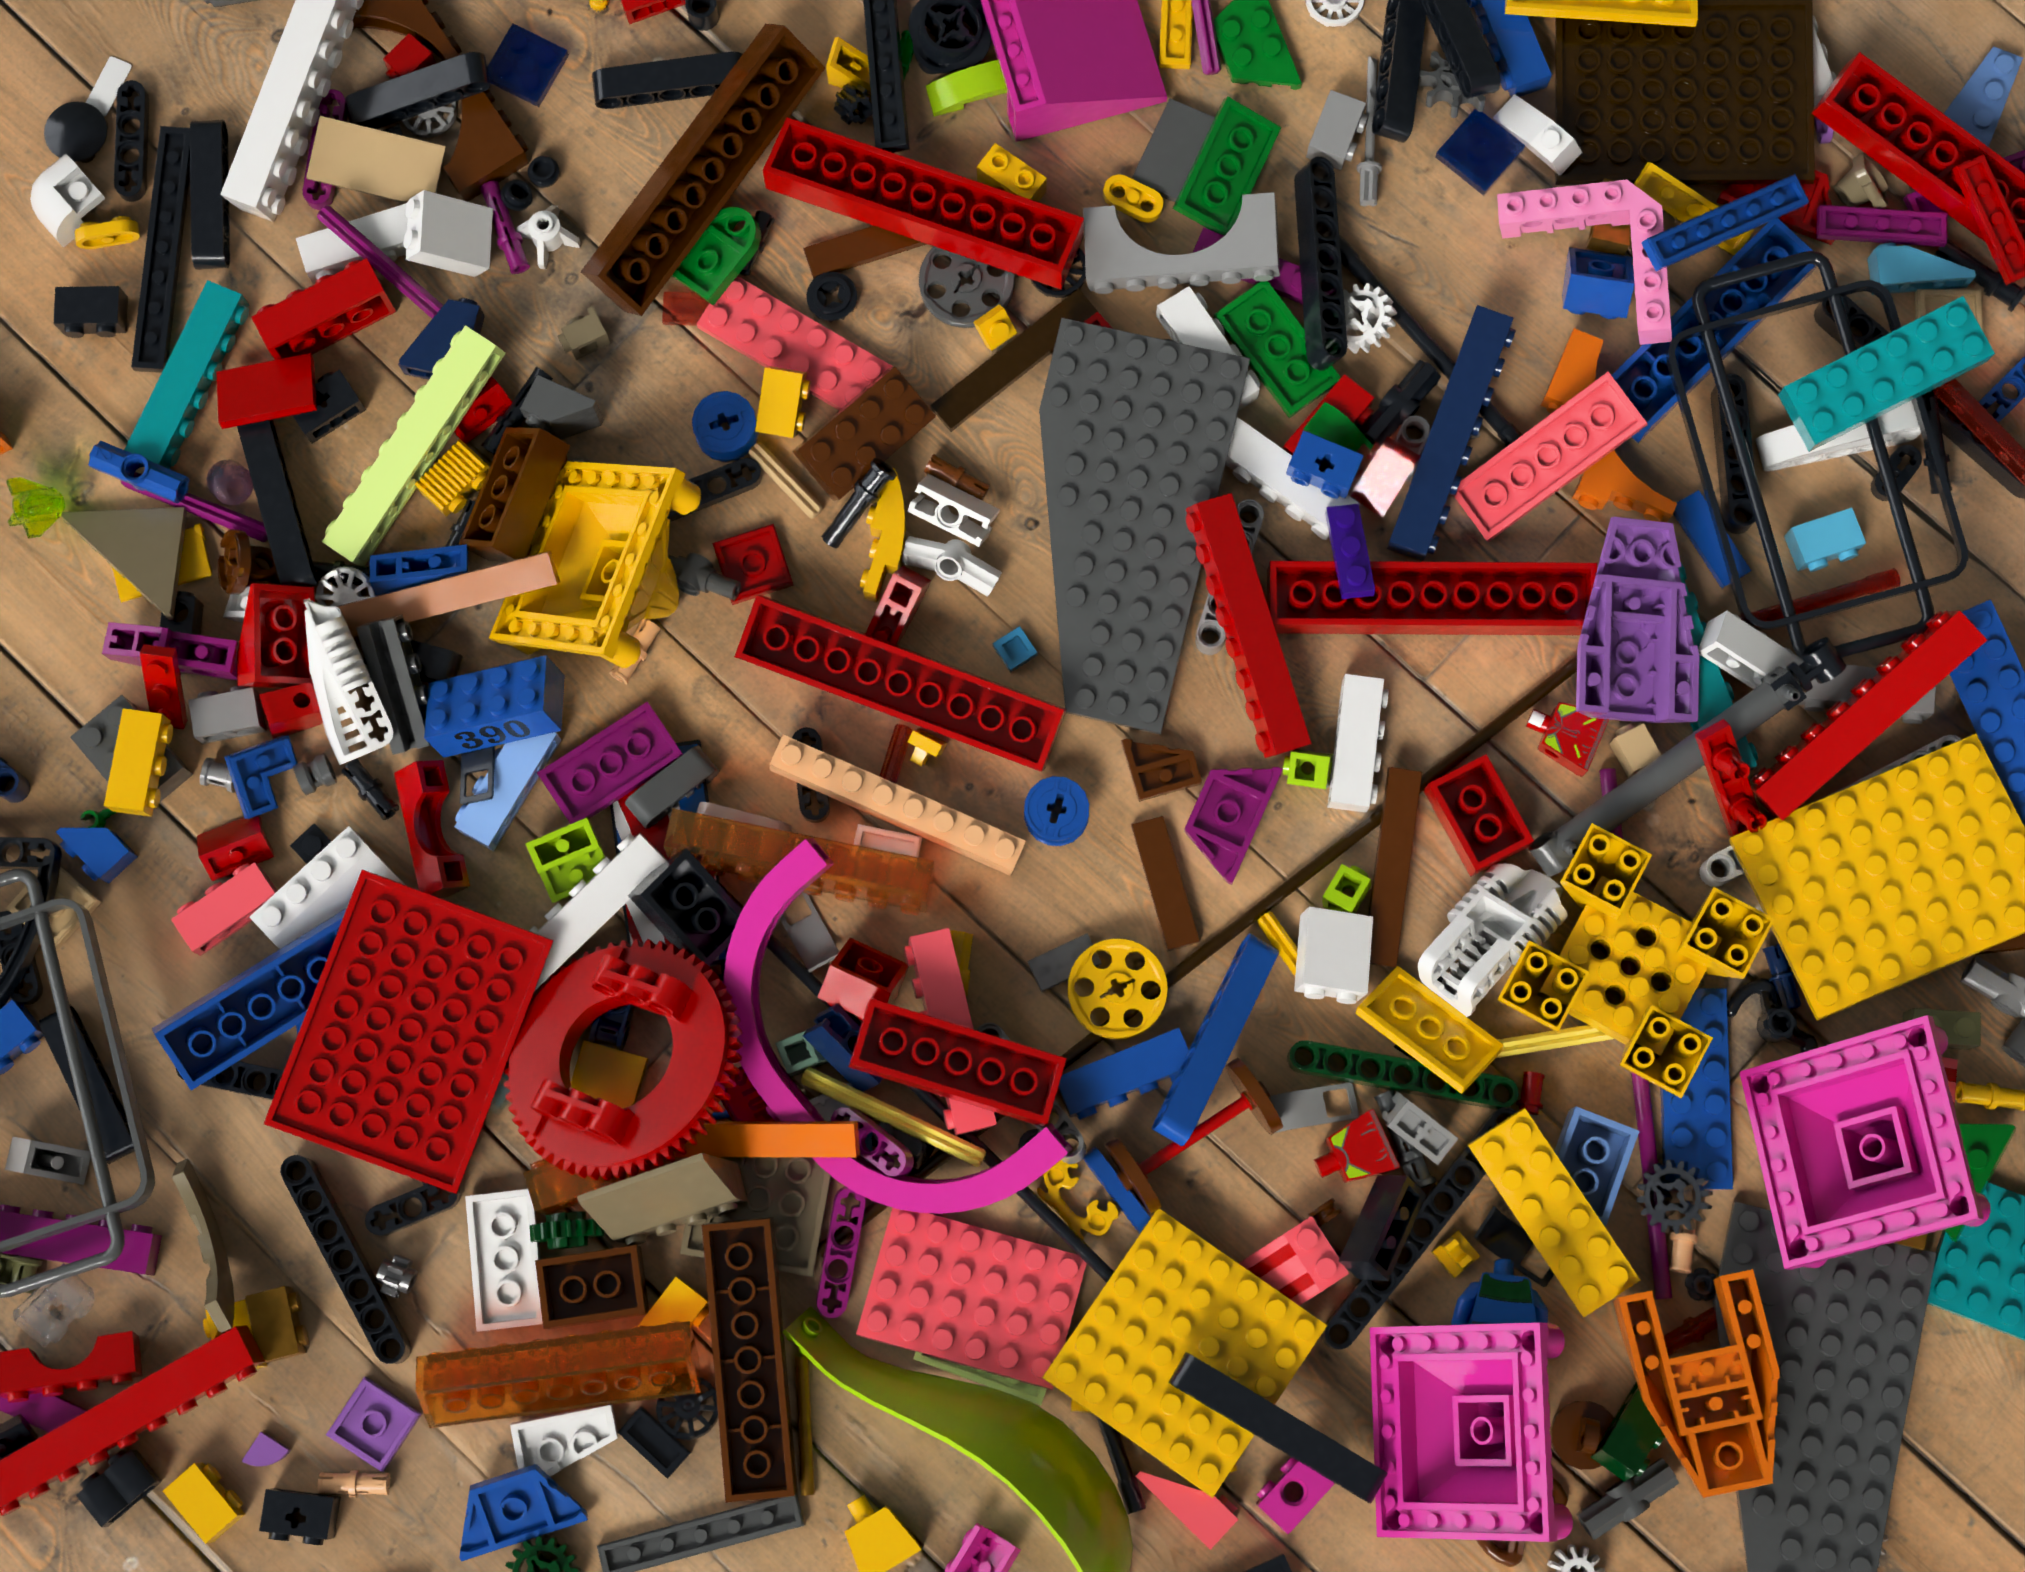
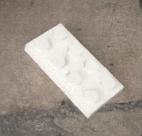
(503, 1260)

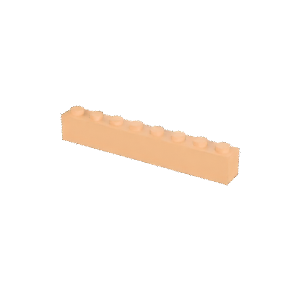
(896, 805)

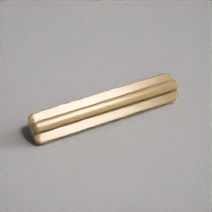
(785, 480)

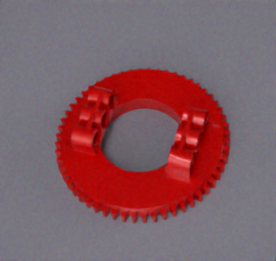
(594, 1134)

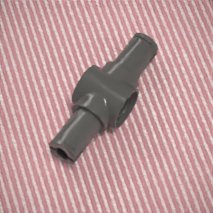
(698, 574)

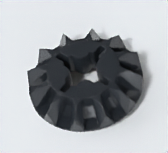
(828, 283)

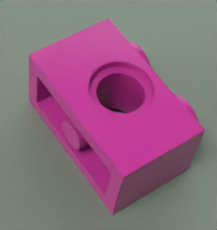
(1289, 1513)

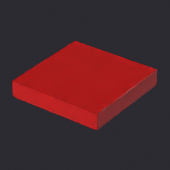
(755, 561)

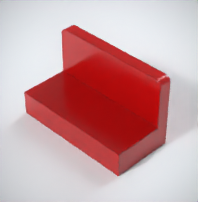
(484, 411)
(232, 846)

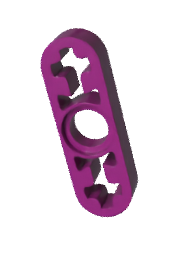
(886, 1143)

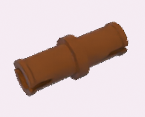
(956, 477)

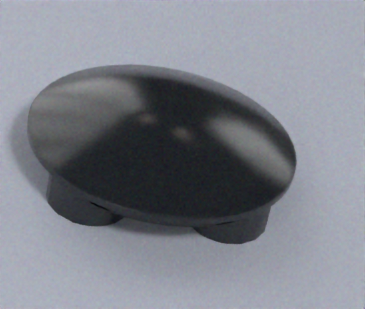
(76, 131)

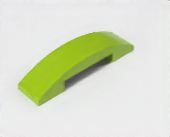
(965, 86)

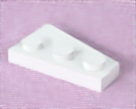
(563, 1437)

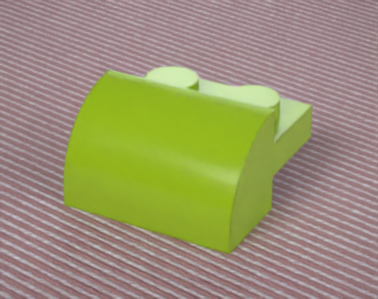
(566, 857)

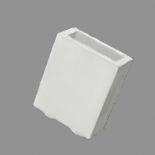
(448, 233)
(1333, 955)

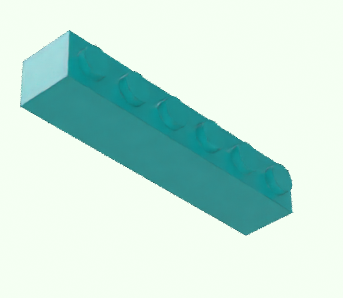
(188, 375)

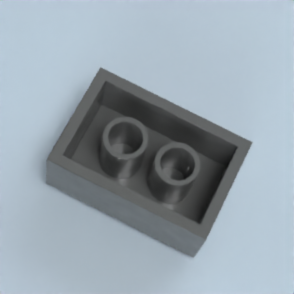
(98, 743)

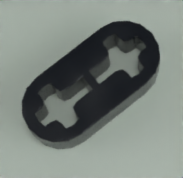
(1902, 477)

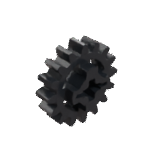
(1664, 1206)

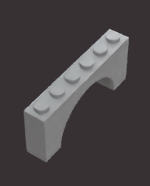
(1243, 253)

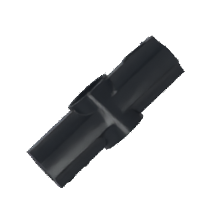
(1401, 402)

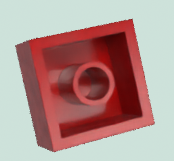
(862, 974)

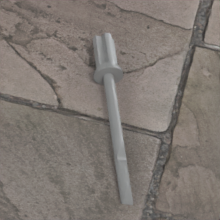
(1369, 169)

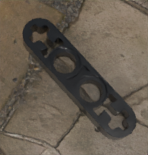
(126, 141)
(709, 498)

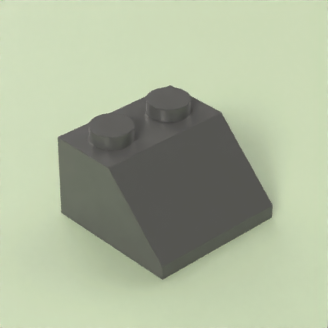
(559, 409)

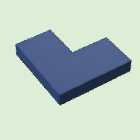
(251, 770)

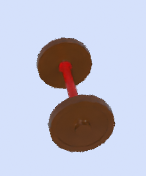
(1252, 1097)

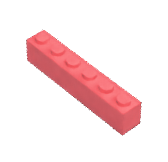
(945, 999)

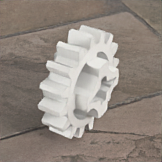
(1376, 314)

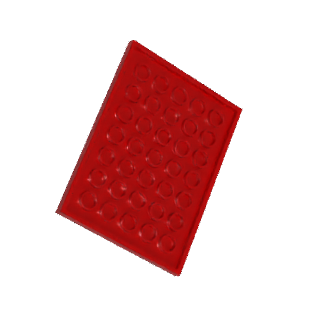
(408, 1031)

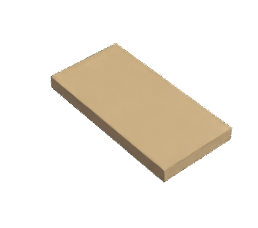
(374, 161)

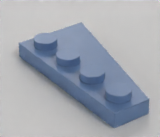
(1985, 94)

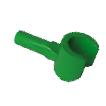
(100, 817)

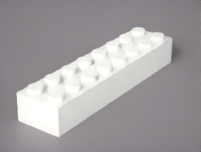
(288, 105)

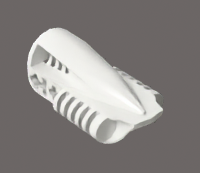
(334, 671)
(1493, 929)

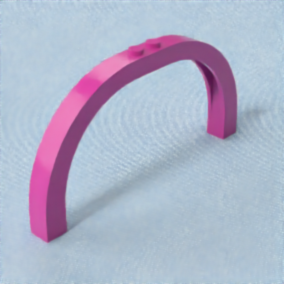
(788, 1102)

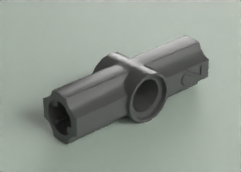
(1627, 1499)

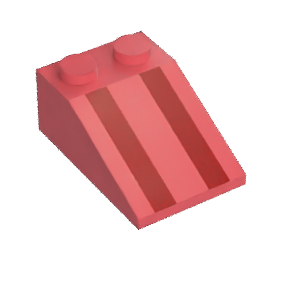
(1298, 1263)

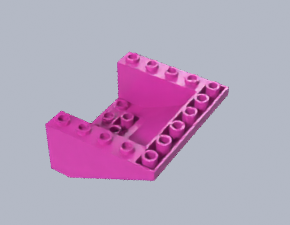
(1072, 61)

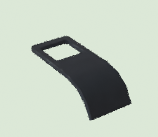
(475, 762)
(1508, 1242)

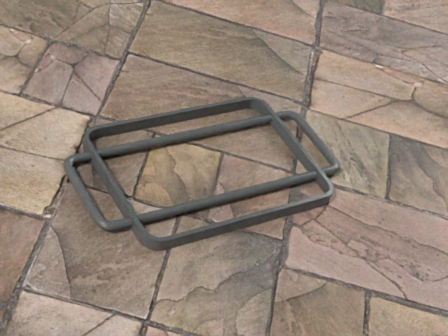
(111, 1209)

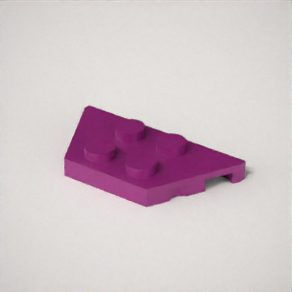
(1229, 815)

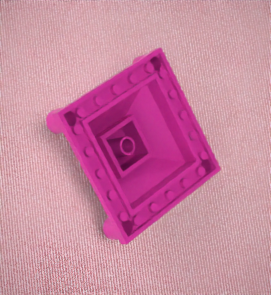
(1861, 1144)
(1465, 1432)

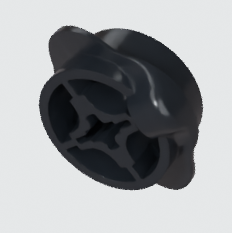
(958, 47)

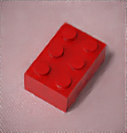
(1478, 815)

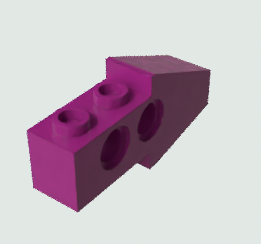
(195, 652)

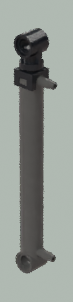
(1778, 691)

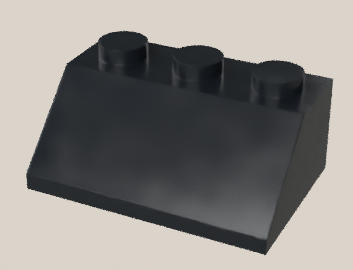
(688, 906)

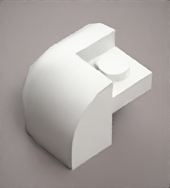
(62, 198)

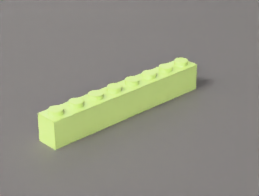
(413, 446)

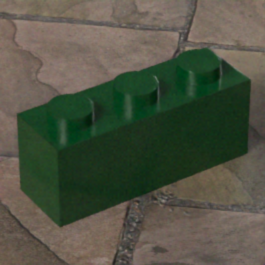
(1629, 1438)

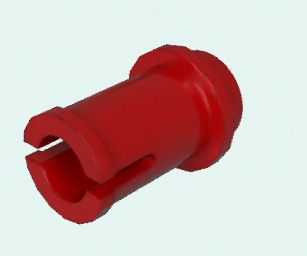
(1531, 1092)

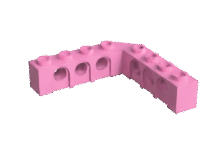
(1600, 204)

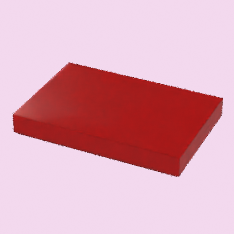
(266, 391)

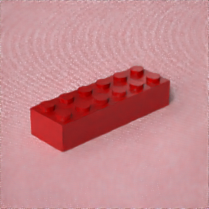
(957, 1062)

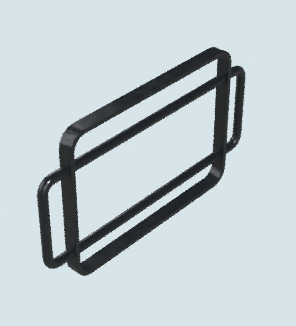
(1706, 330)

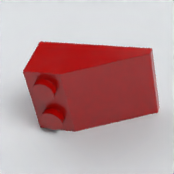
(274, 637)

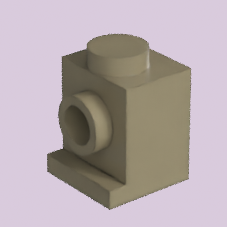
(583, 335)

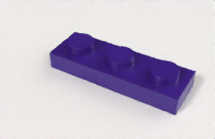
(1350, 551)

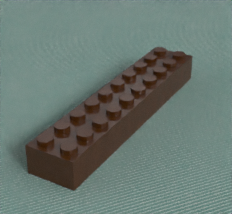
(703, 169)

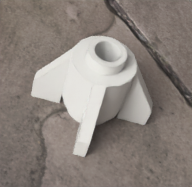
(547, 233)

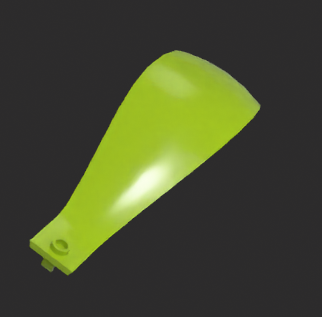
(998, 1430)

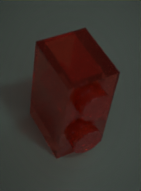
(1384, 476)

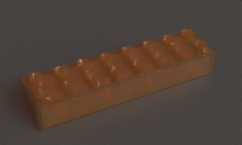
(755, 850)
(558, 1374)

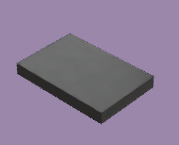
(1173, 149)

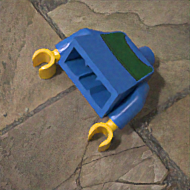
(1500, 1299)

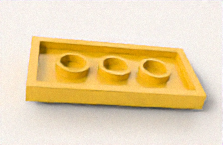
(1429, 1029)

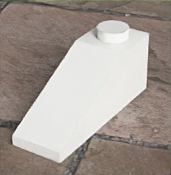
(1538, 134)

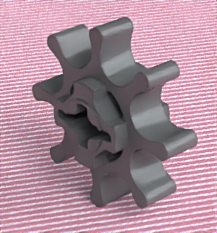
(1446, 86)

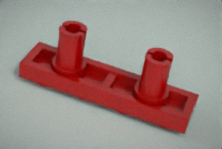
(1729, 779)

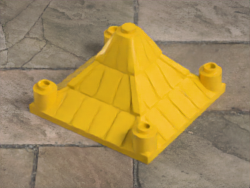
(611, 561)

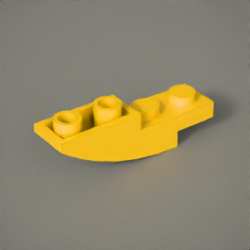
(889, 524)

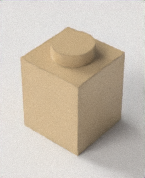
(1634, 748)

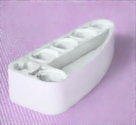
(1786, 449)

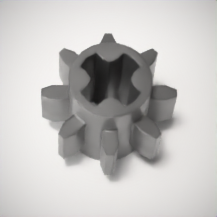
(396, 1276)

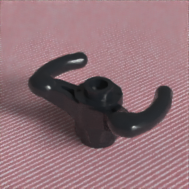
(1775, 1023)

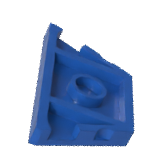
(515, 1510)

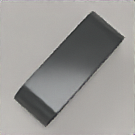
(667, 788)

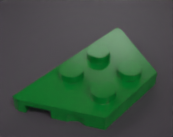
(1254, 45)
(1984, 1150)

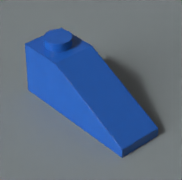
(411, 568)

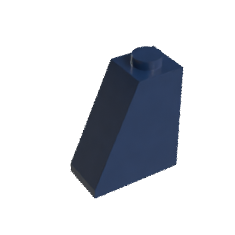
(436, 337)

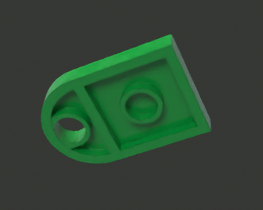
(719, 254)

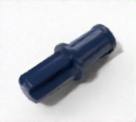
(1782, 977)

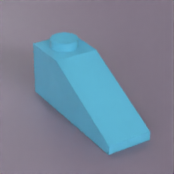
(1911, 269)

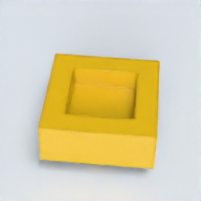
(995, 327)

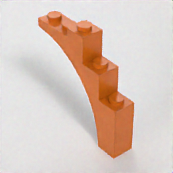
(1609, 476)

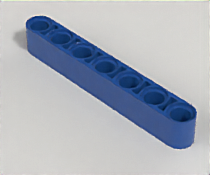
(1215, 1040)

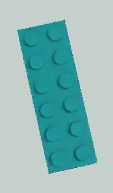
(1886, 373)

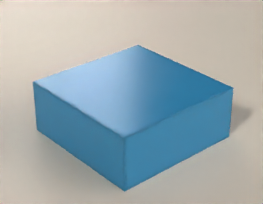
(1015, 649)

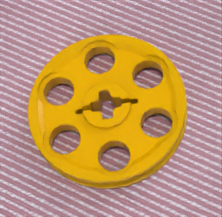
(1116, 1006)

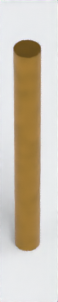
(804, 1426)

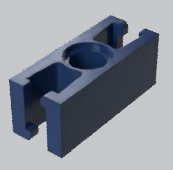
(835, 1040)

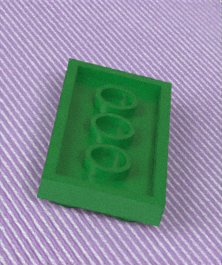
(1226, 166)
(1276, 347)

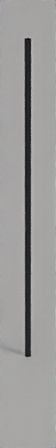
(938, 1106)

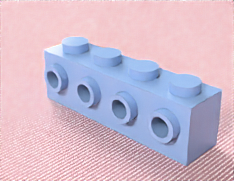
(514, 778)

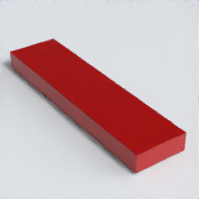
(1993, 217)

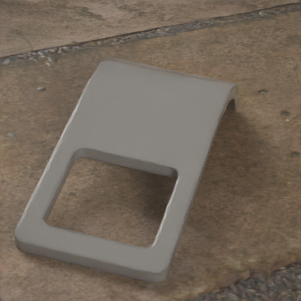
(811, 939)
(1308, 1107)

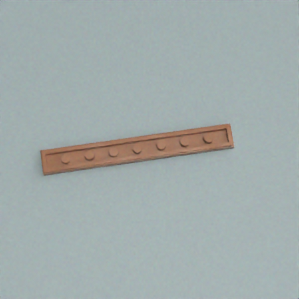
(455, 591)

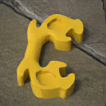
(1095, 1223)

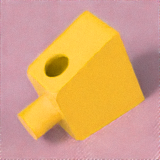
(878, 1538)

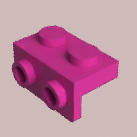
(983, 1552)

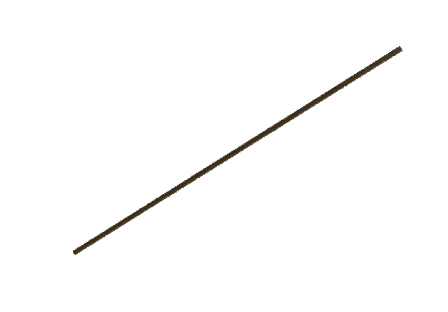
(1267, 904)

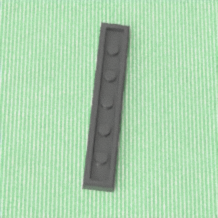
(701, 1535)

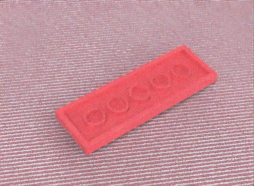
(790, 340)
(1549, 456)

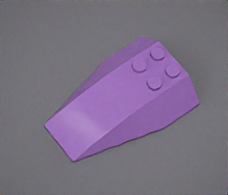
(1636, 631)

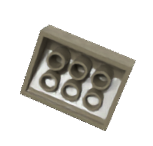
(666, 1198)

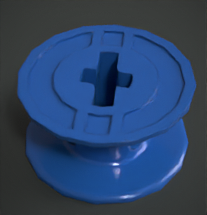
(711, 437)
(1044, 797)

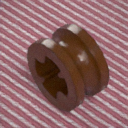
(1325, 1212)

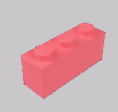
(224, 908)

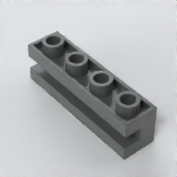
(396, 679)

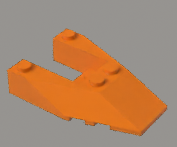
(1715, 1402)

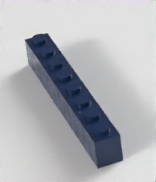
(1450, 433)

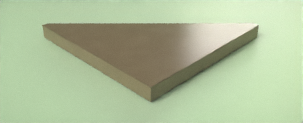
(140, 546)

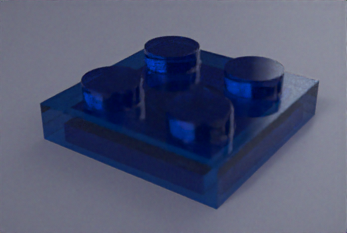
(526, 64)
(1480, 151)

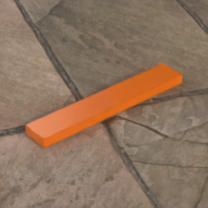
(777, 1139)

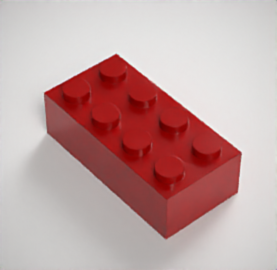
(324, 312)

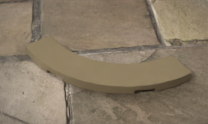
(219, 1283)

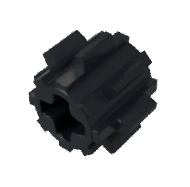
(853, 104)

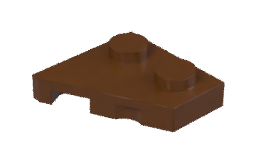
(1160, 769)

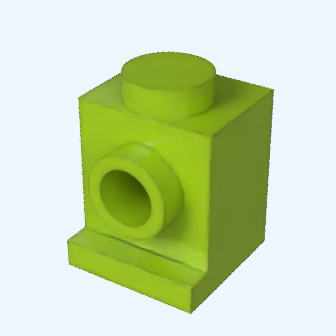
(1318, 778)
(1347, 878)

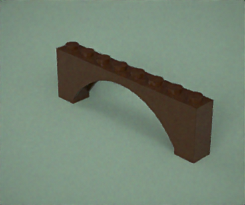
(485, 143)

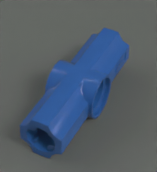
(154, 479)

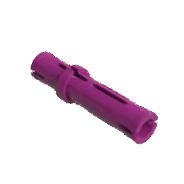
(516, 258)

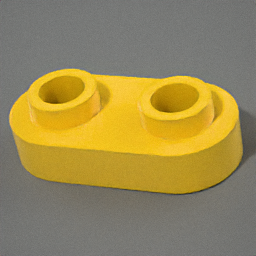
(1135, 197)
(99, 235)

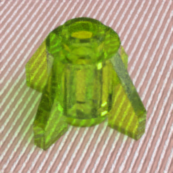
(35, 506)

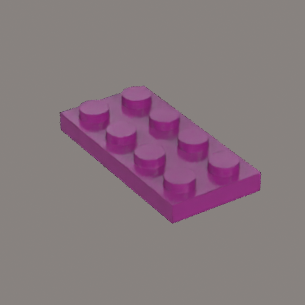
(610, 764)

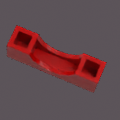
(421, 793)
(113, 1359)

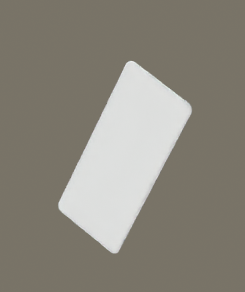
(108, 83)

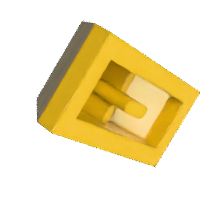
(847, 66)

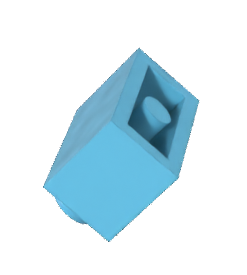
(1825, 540)

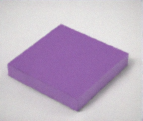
(374, 1424)

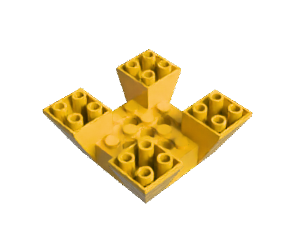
(1574, 982)

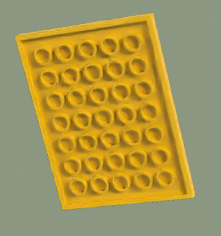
(1891, 876)

